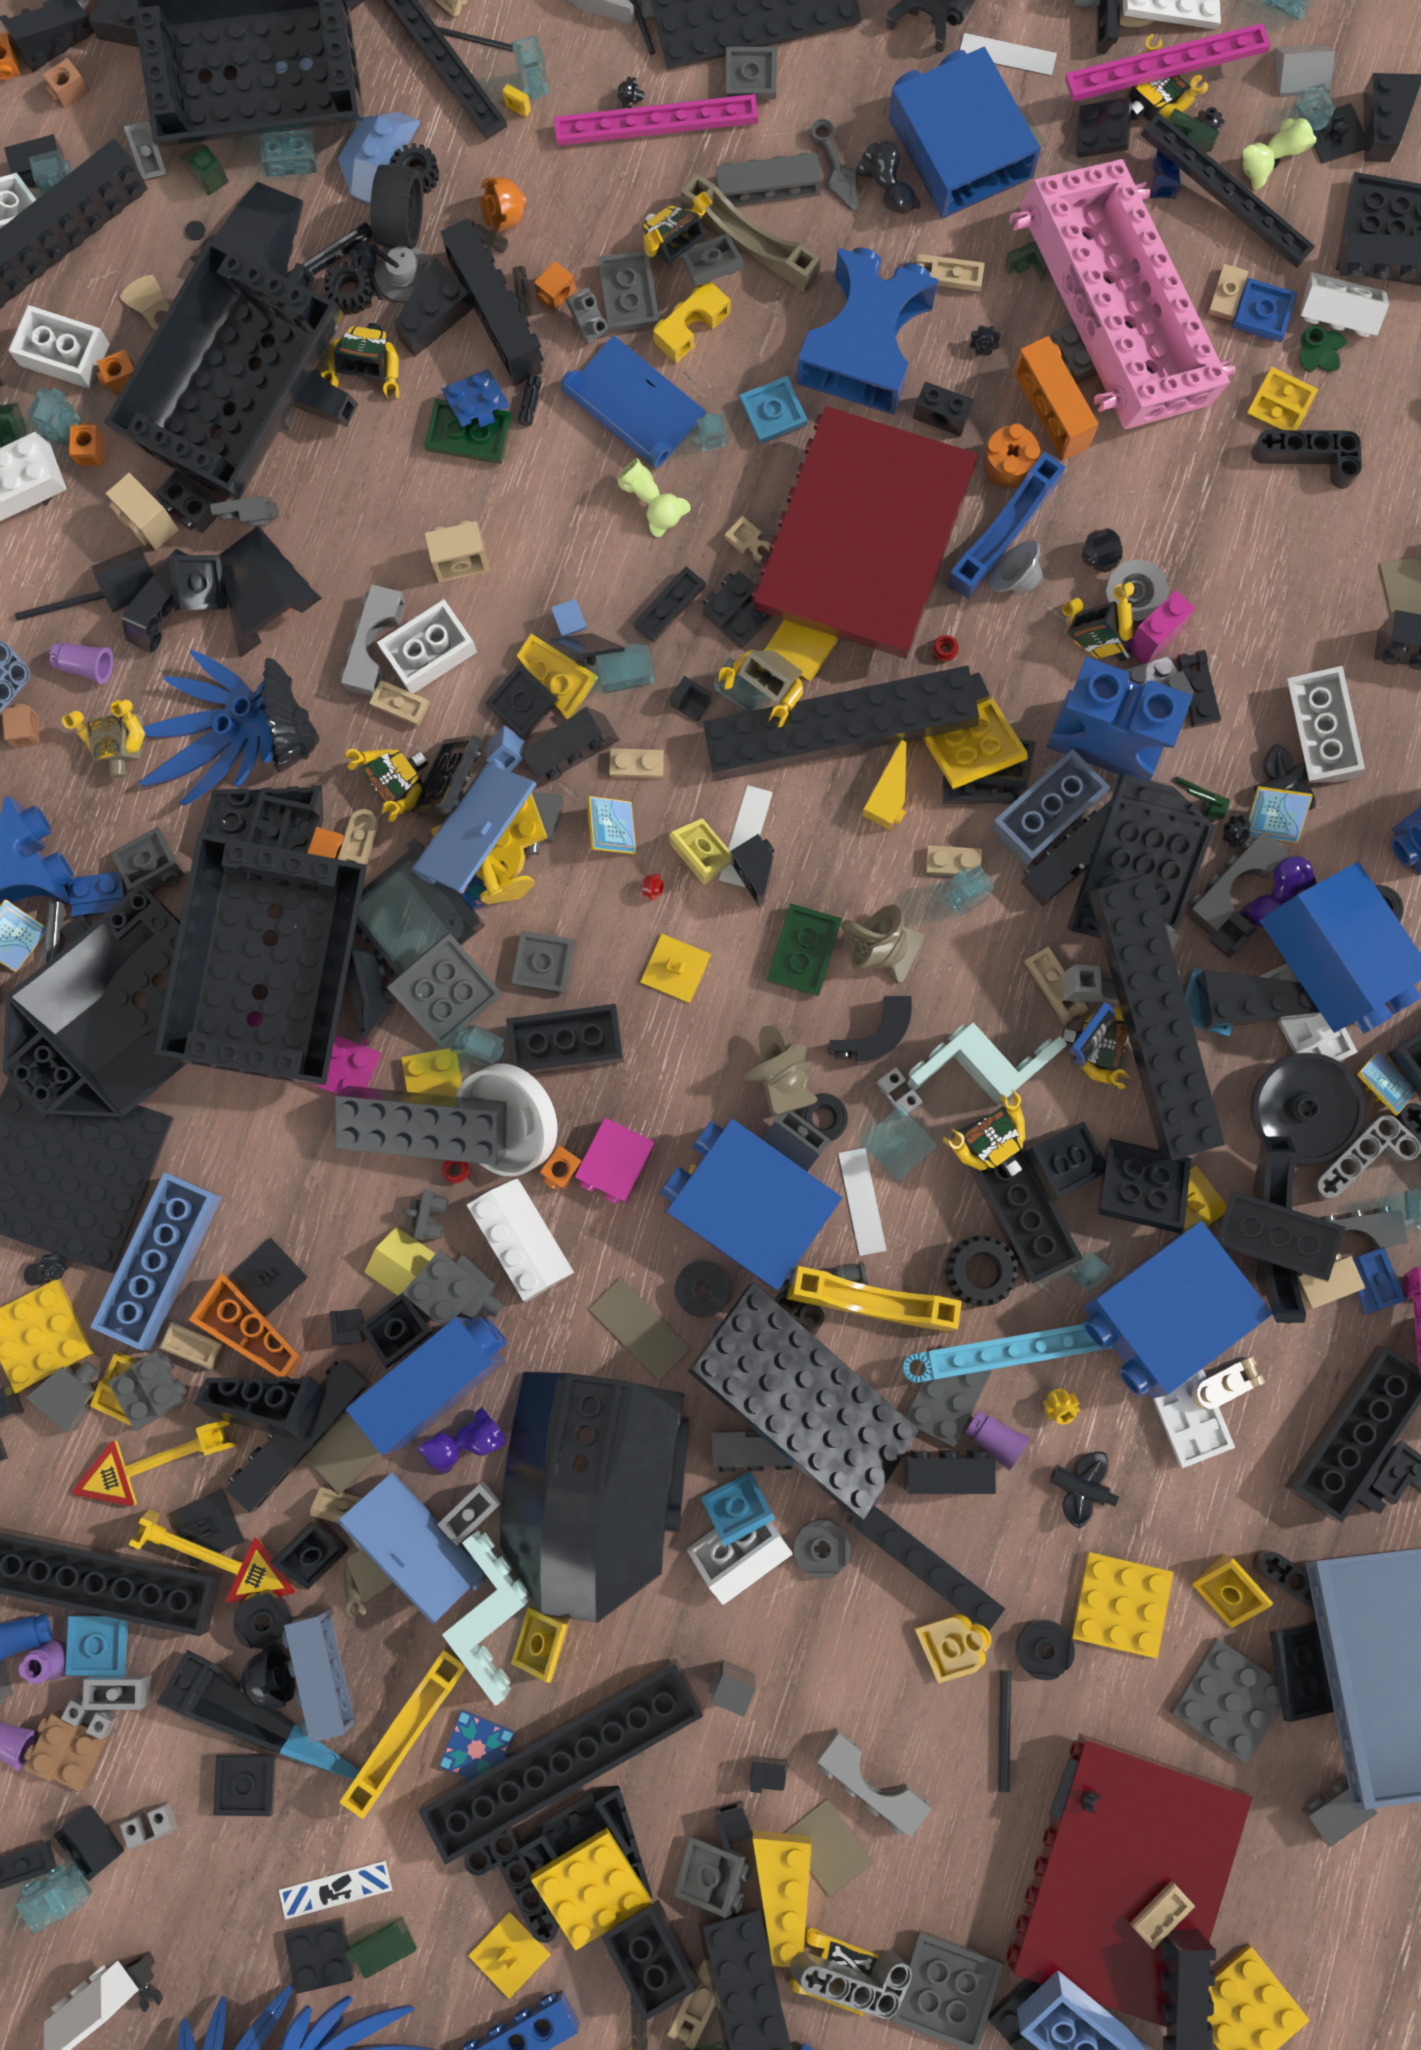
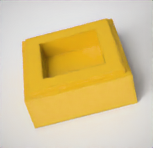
(516, 100)

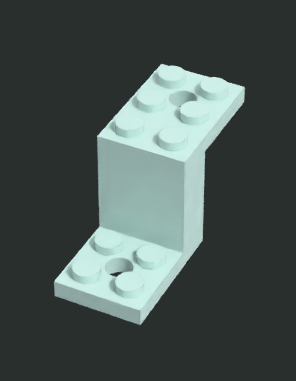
(983, 1062)
(486, 1617)

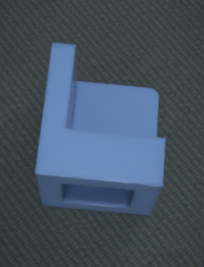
(568, 618)
(505, 749)

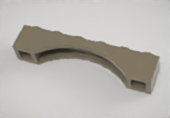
(785, 258)

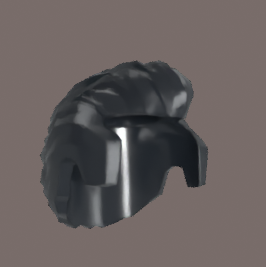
(1102, 550)

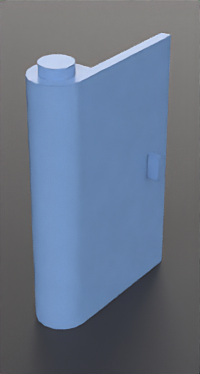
(473, 827)
(412, 1548)

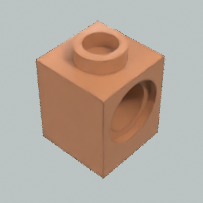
(65, 83)
(20, 725)

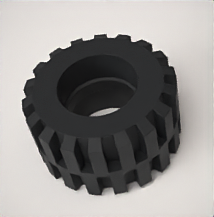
(1004, 1263)

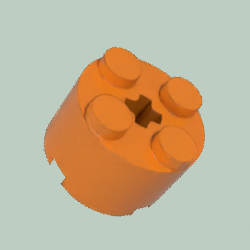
(1010, 455)

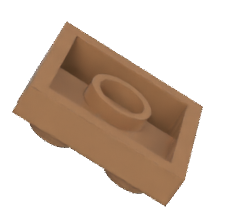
(63, 1752)

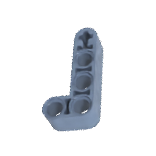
(11, 686)

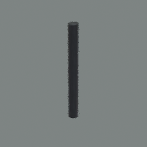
(1004, 1731)

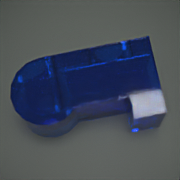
(1167, 178)

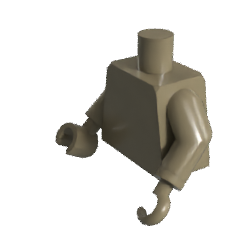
(362, 1580)

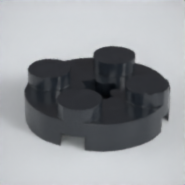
(688, 1281)
(246, 1616)
(1031, 1660)

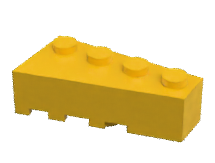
(784, 1882)

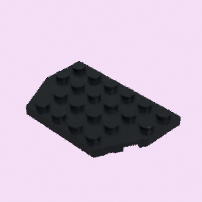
(1146, 832)

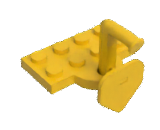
(500, 880)

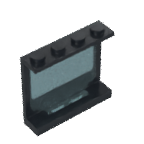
(410, 915)

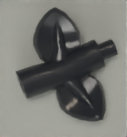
(1282, 773)
(1084, 1487)

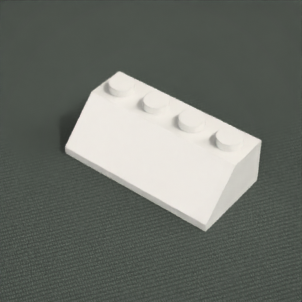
(1326, 726)
(520, 1239)

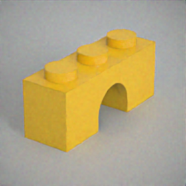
(704, 305)

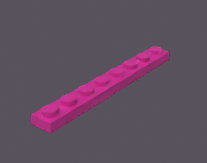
(1167, 62)
(656, 120)

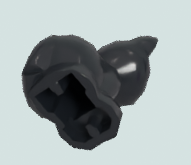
(882, 164)

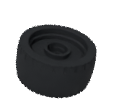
(396, 206)

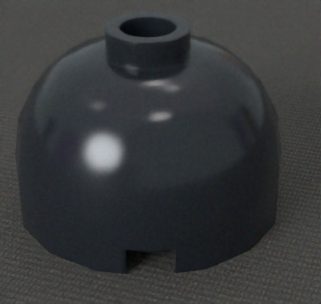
(267, 1680)

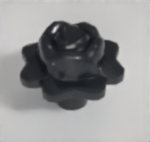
(629, 92)
(1211, 118)
(985, 340)
(1236, 830)
(51, 1267)

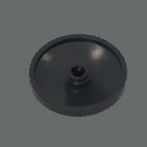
(1311, 1102)

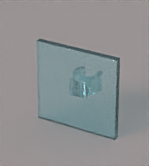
(899, 1143)

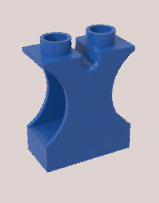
(858, 349)
(1118, 721)
(22, 866)

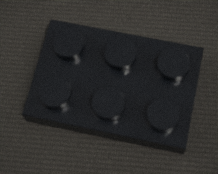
(1066, 1161)
(1301, 1672)

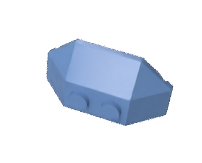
(373, 145)

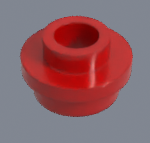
(950, 642)
(652, 886)
(455, 1179)

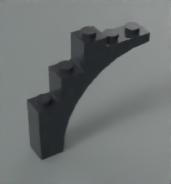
(319, 395)
(1275, 1185)

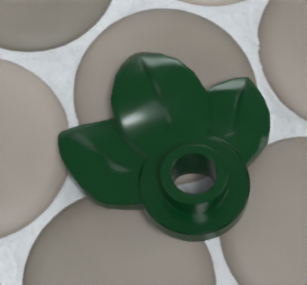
(1324, 352)

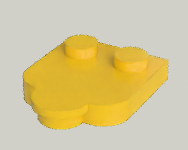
(433, 1073)
(954, 1646)

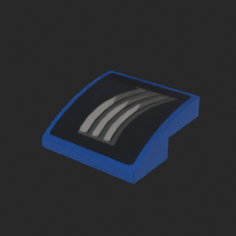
(1093, 1034)

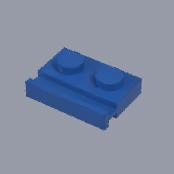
(95, 893)
(1379, 1281)

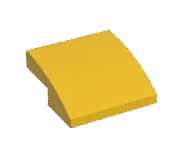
(1282, 400)
(802, 647)
(104, 1397)

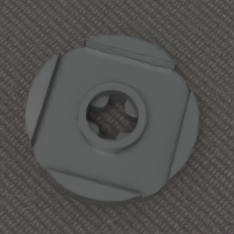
(834, 1560)

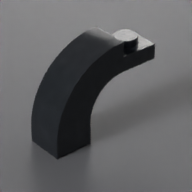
(895, 1022)

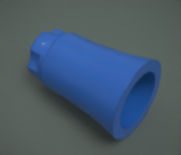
(24, 1634)

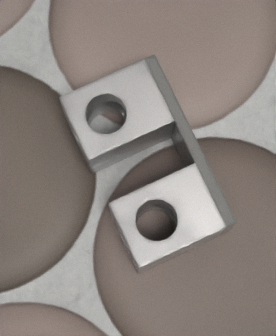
(886, 1087)
(99, 1721)
(141, 1835)

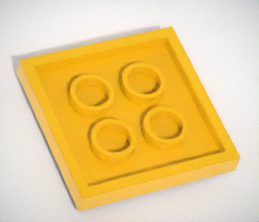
(977, 750)
(40, 1336)
(1122, 1604)
(591, 1889)
(1252, 2006)

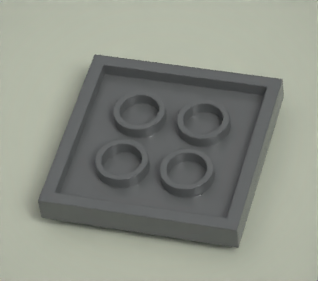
(444, 989)
(1229, 1700)
(949, 1991)

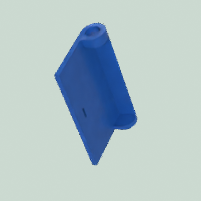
(642, 414)

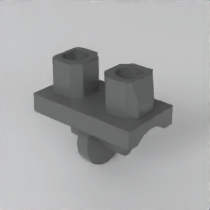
(586, 315)
(425, 1228)

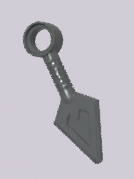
(842, 179)

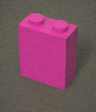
(1160, 627)
(614, 1161)

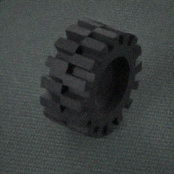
(420, 156)
(343, 275)

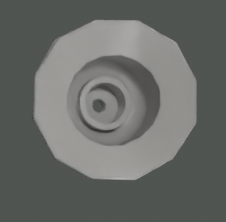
(401, 282)
(1017, 569)
(1148, 583)

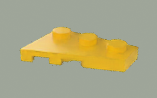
(557, 673)

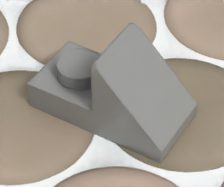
(146, 153)

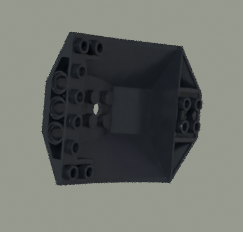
(73, 1024)
(595, 1533)

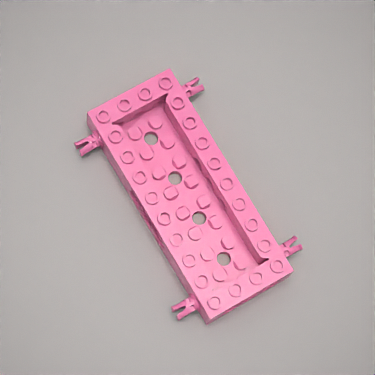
(1141, 291)

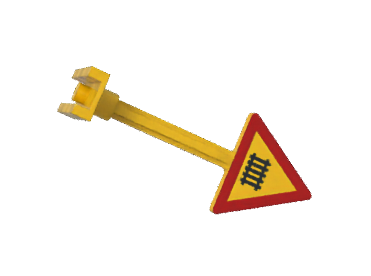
(110, 1477)
(251, 1575)

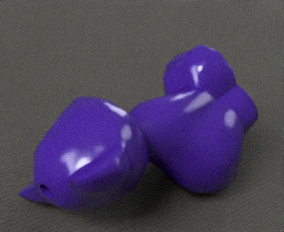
(1289, 879)
(478, 1437)

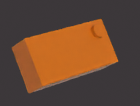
(1055, 397)

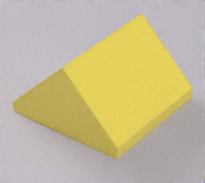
(701, 849)
(398, 1261)

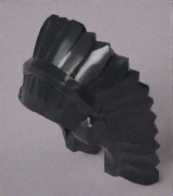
(289, 723)

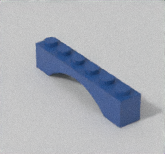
(1004, 530)

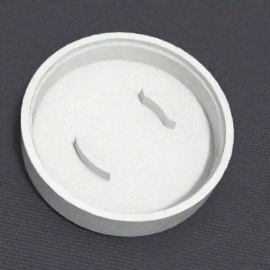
(529, 1115)

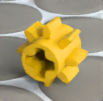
(1061, 1406)

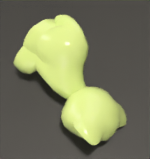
(1293, 139)
(663, 509)

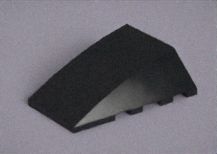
(260, 228)
(260, 586)
(266, 815)
(579, 1821)

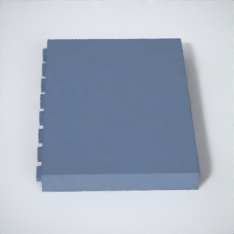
(1372, 1661)

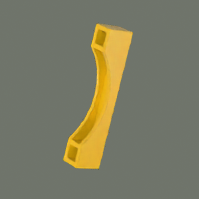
(837, 1293)
(403, 1733)

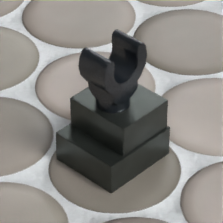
(141, 1974)

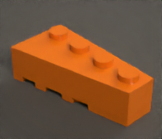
(240, 1325)

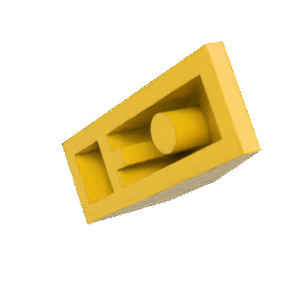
(888, 797)

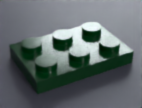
(469, 441)
(804, 950)

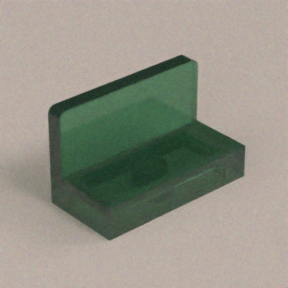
(382, 1948)

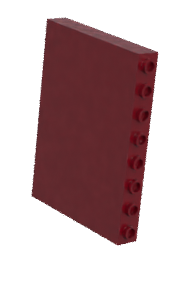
(864, 531)
(1110, 1864)

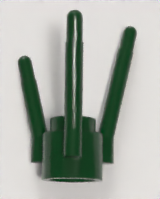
(1213, 803)

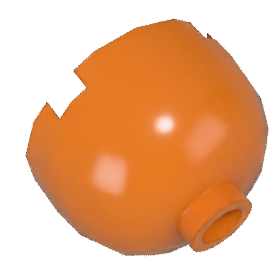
(502, 203)

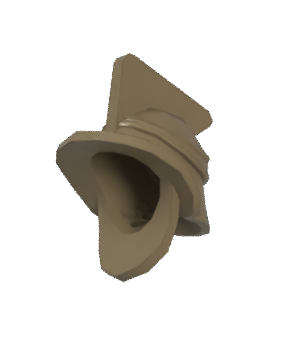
(884, 942)
(783, 1076)

